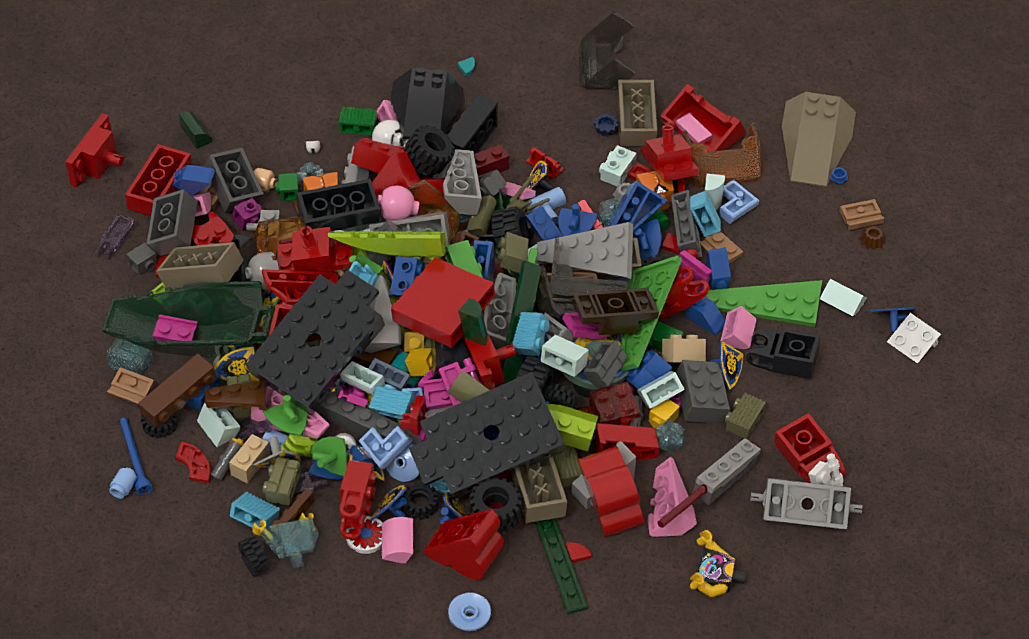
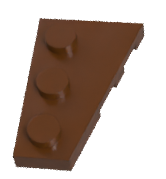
(244, 395)

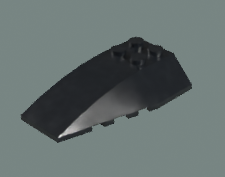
(425, 99)

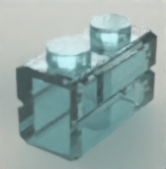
(129, 357)

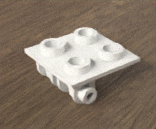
(914, 338)

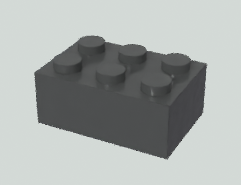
(233, 178)
(171, 222)
(704, 391)

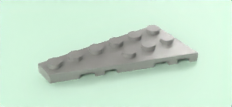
(597, 251)

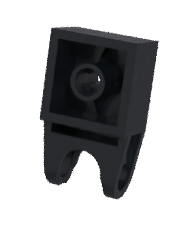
(785, 352)

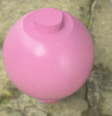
(397, 203)

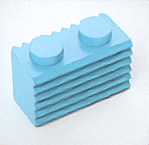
(705, 214)
(530, 333)
(391, 402)
(252, 510)

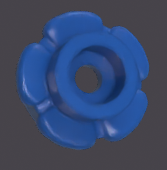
(839, 172)

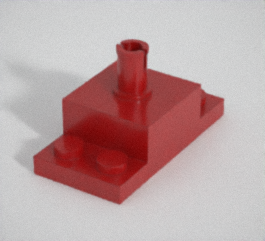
(93, 153)
(670, 156)
(314, 252)
(488, 360)

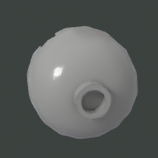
(257, 263)

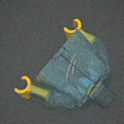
(290, 538)

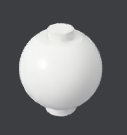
(389, 133)

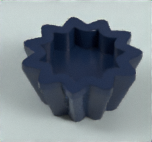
(605, 124)

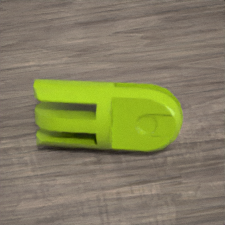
(299, 444)

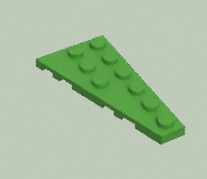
(658, 279)
(779, 302)

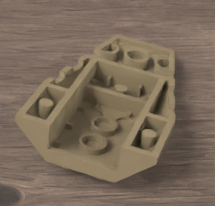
(816, 136)

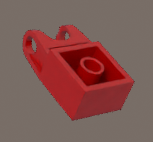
(212, 232)
(683, 293)
(805, 446)
(356, 496)

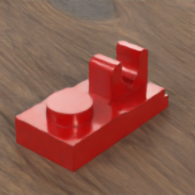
(413, 419)

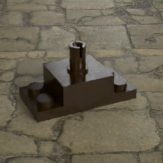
(615, 310)

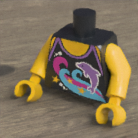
(715, 569)

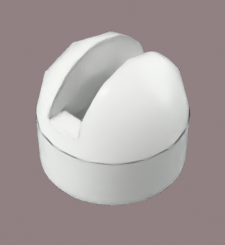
(313, 144)

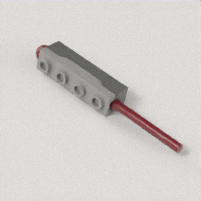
(718, 477)

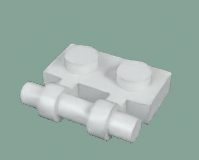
(821, 472)

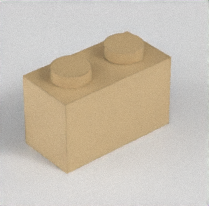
(681, 349)
(250, 453)

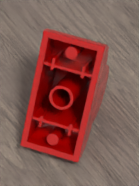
(611, 491)
(467, 543)

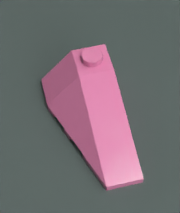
(315, 424)
(669, 494)

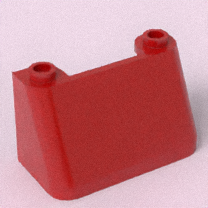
(724, 128)

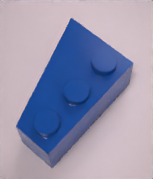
(636, 205)

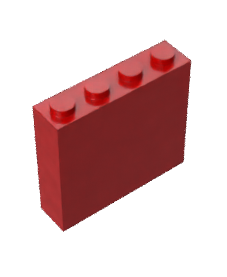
(434, 300)

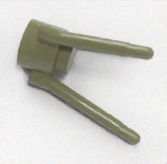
(520, 203)

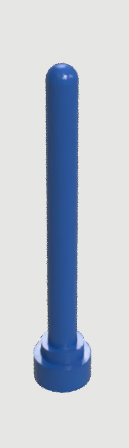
(142, 483)

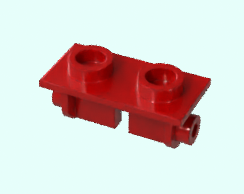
(554, 167)

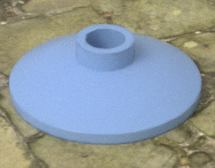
(407, 471)
(473, 604)

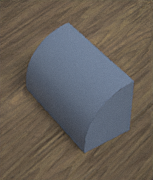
(392, 375)

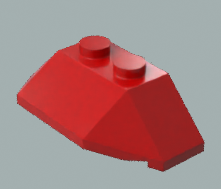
(291, 284)

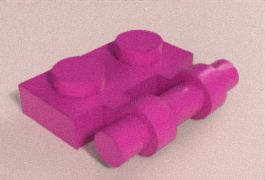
(452, 371)

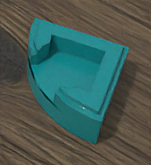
(467, 66)

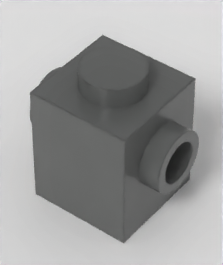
(142, 259)

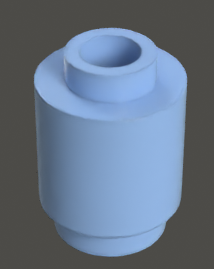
(122, 482)

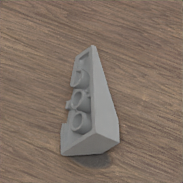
(462, 183)
(425, 222)
(499, 310)
(391, 333)

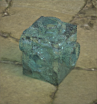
(308, 168)
(606, 210)
(670, 436)

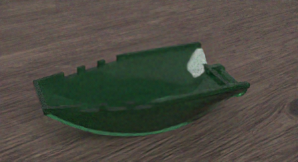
(224, 314)

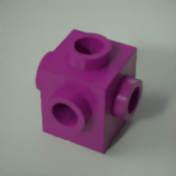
(246, 212)

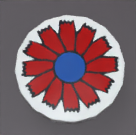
(370, 537)

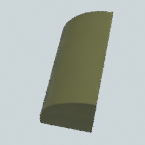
(480, 223)
(466, 387)

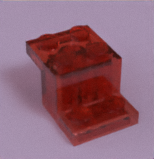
(612, 405)

